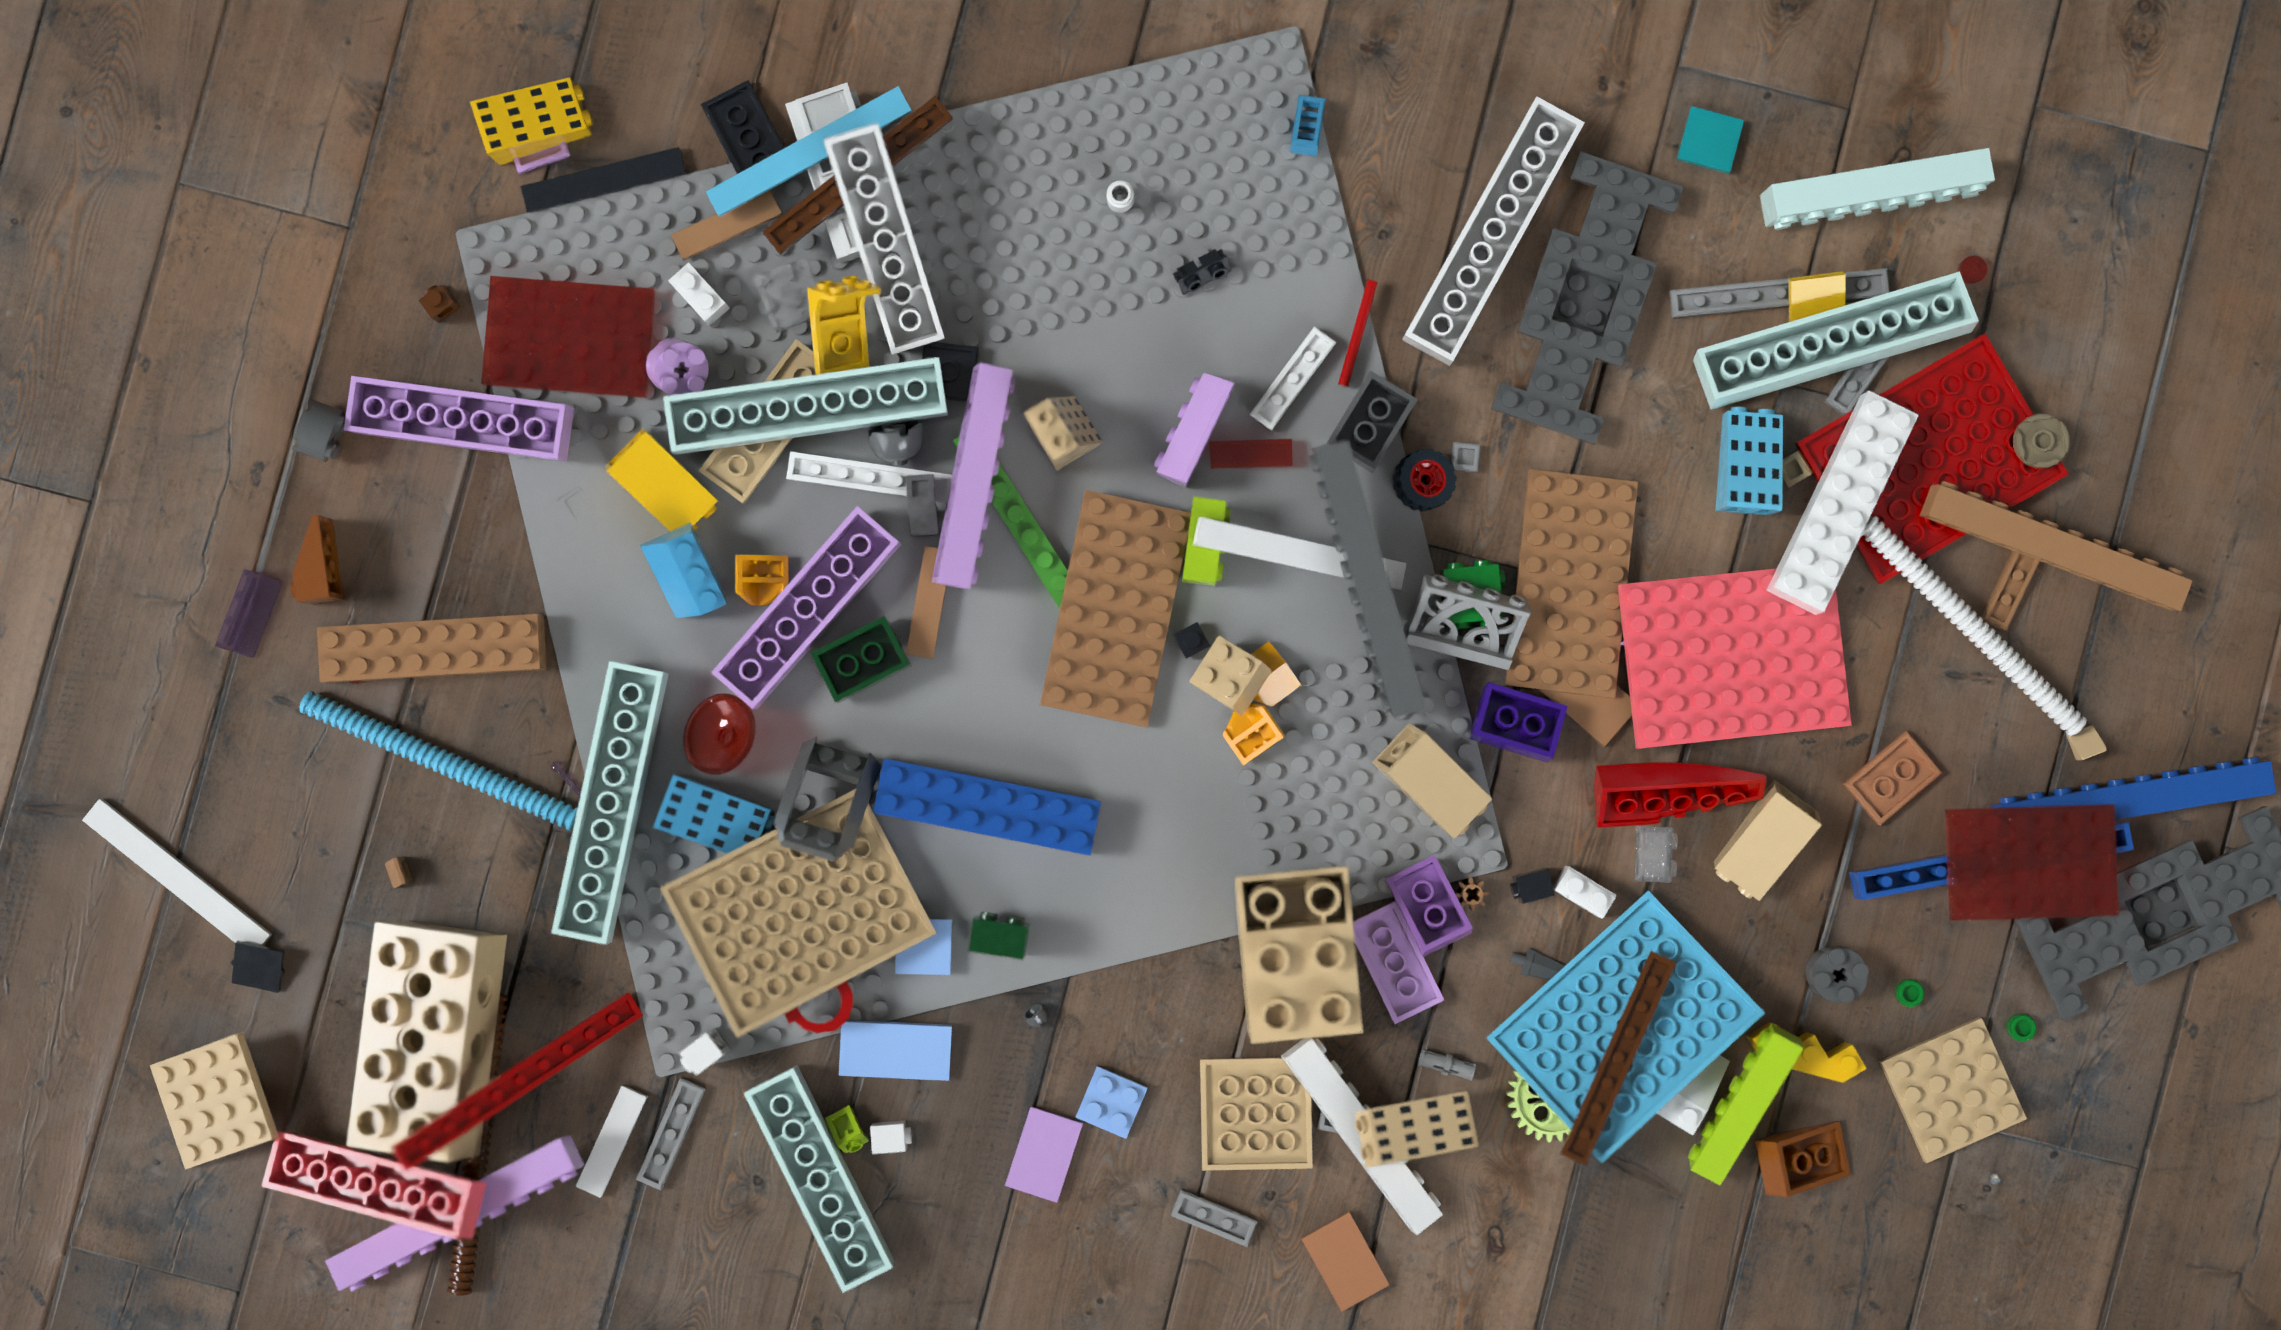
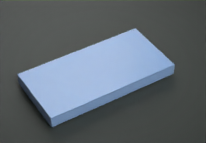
(895, 1050)

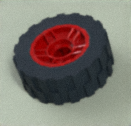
(1439, 479)

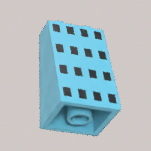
(1750, 462)

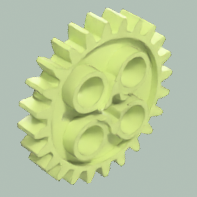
(1549, 1126)

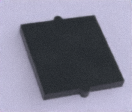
(257, 966)

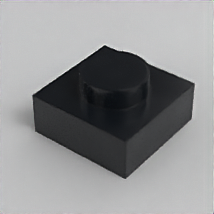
(1191, 640)

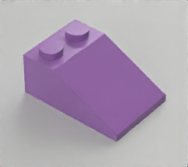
(1429, 905)

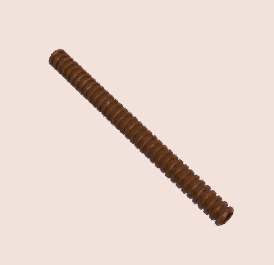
(475, 1170)

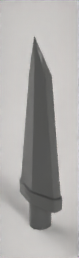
(1536, 964)

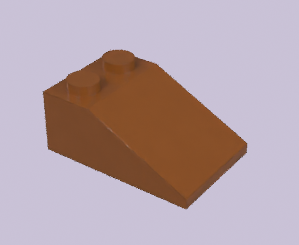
(318, 568)
(1802, 1159)

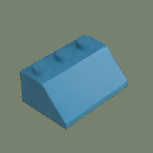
(684, 572)

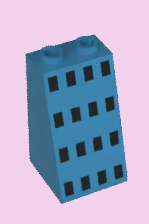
(711, 815)

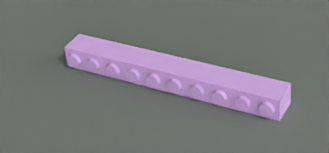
(503, 1188)

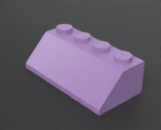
(1194, 429)

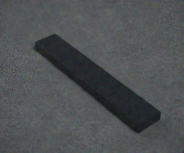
(603, 180)

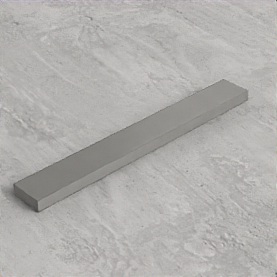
(1765, 294)

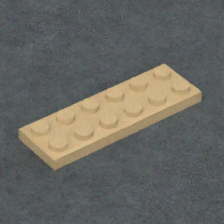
(744, 466)

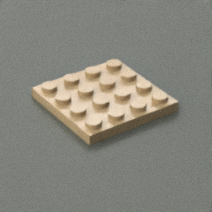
(1952, 1090)
(214, 1100)
(1254, 1115)

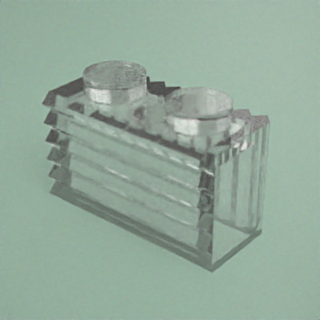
(1654, 854)

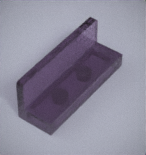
(248, 613)

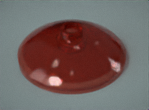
(709, 731)

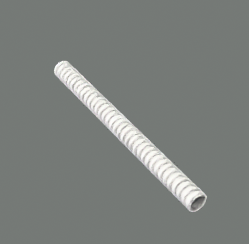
(1973, 627)

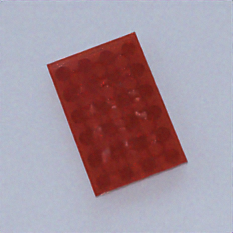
(568, 337)
(2031, 862)

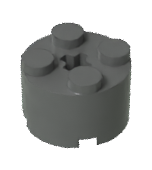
(319, 431)
(1851, 969)

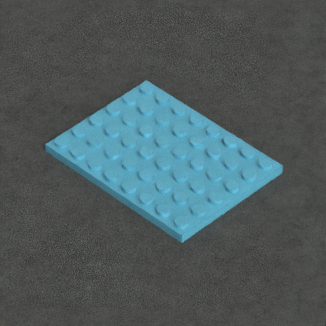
(1568, 1022)

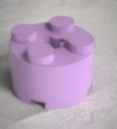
(671, 353)

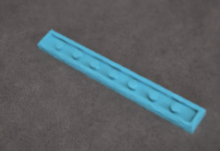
(803, 153)

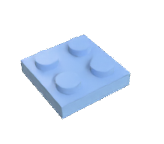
(1111, 1102)

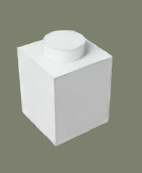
(890, 1137)

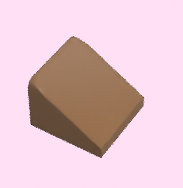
(398, 872)

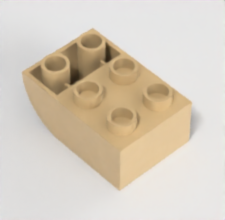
(1298, 954)

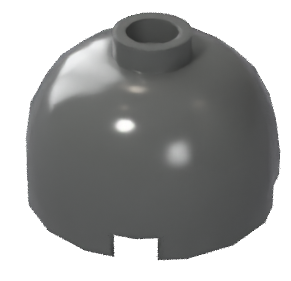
(896, 441)

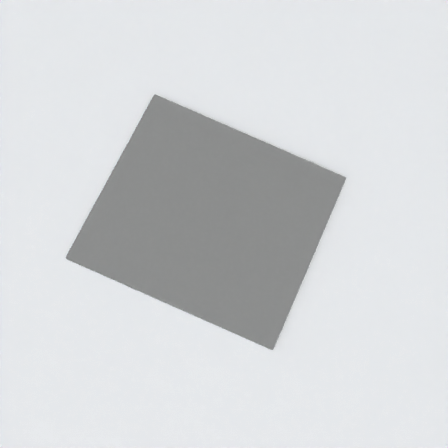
(1078, 307)

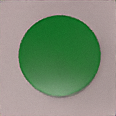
(1909, 993)
(2021, 1027)

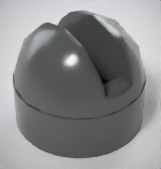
(1035, 1015)

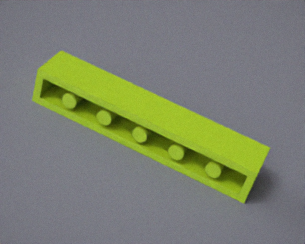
(1745, 1103)

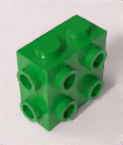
(1481, 576)

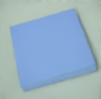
(930, 955)

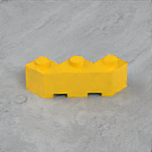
(1836, 1064)

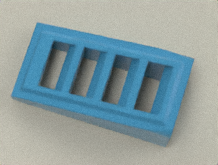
(1303, 142)

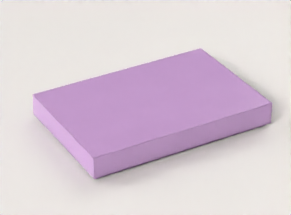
(1043, 1154)

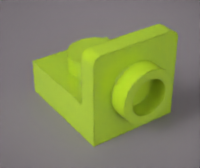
(846, 1130)

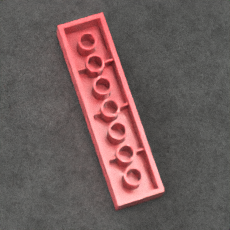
(374, 1185)

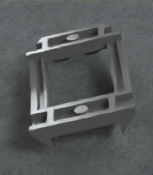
(838, 765)

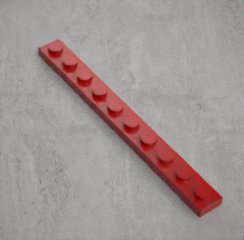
(516, 1082)

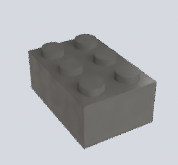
(1373, 420)

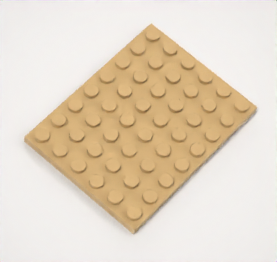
(793, 925)

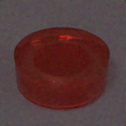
(1972, 269)

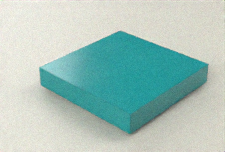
(1710, 140)

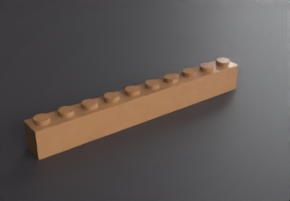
(2055, 547)

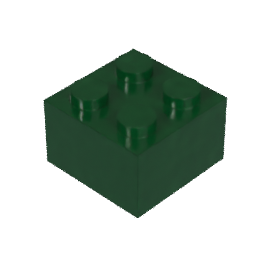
(999, 936)

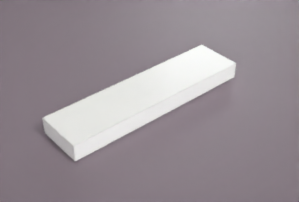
(1292, 378)
(611, 1141)

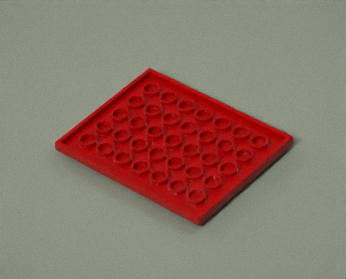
(1960, 438)

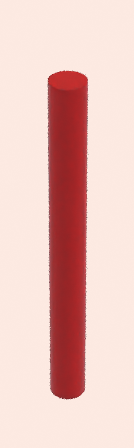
(1357, 333)

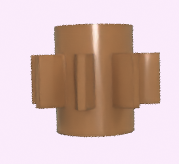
(1479, 893)

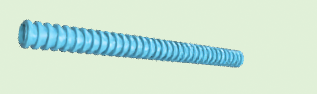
(438, 759)

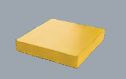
(1815, 294)

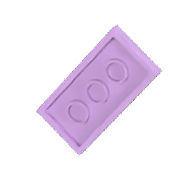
(1395, 962)

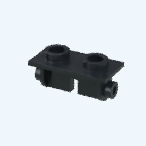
(1214, 266)

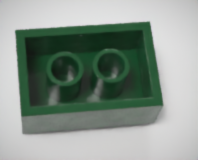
(861, 659)

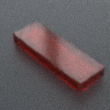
(1251, 454)

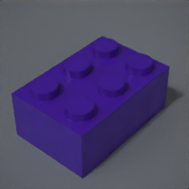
(1518, 722)

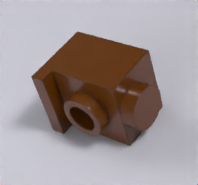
(439, 302)

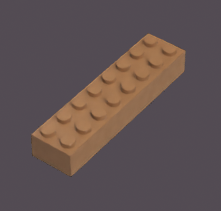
(431, 648)

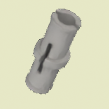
(1446, 1064)

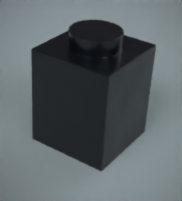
(1532, 886)

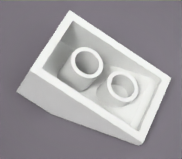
(1694, 1100)

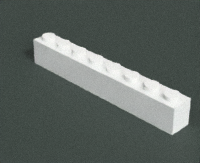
(1339, 1104)

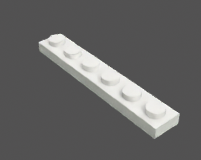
(859, 475)

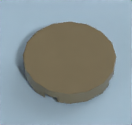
(2041, 441)

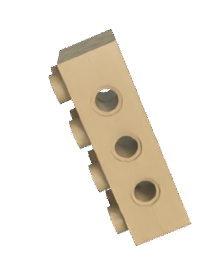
(403, 1010)

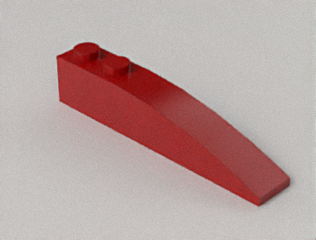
(1657, 790)

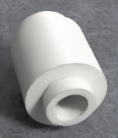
(1120, 188)

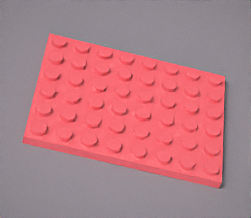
(1729, 660)

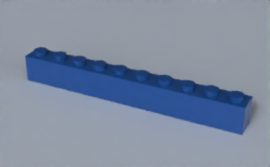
(2164, 793)
(1930, 872)

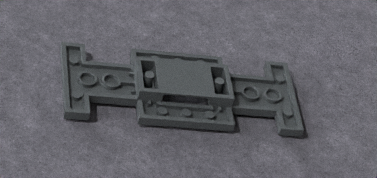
(1577, 292)
(2155, 903)

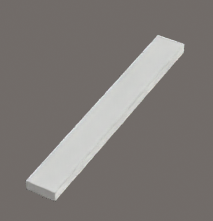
(1281, 549)
(174, 875)

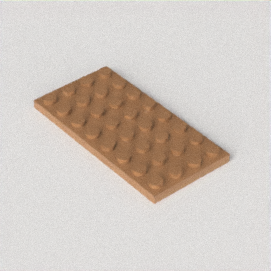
(1569, 573)
(1115, 608)

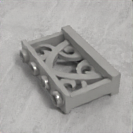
(1466, 647)

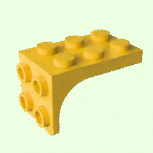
(839, 323)

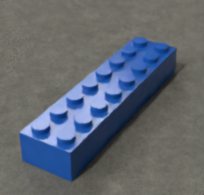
(987, 806)

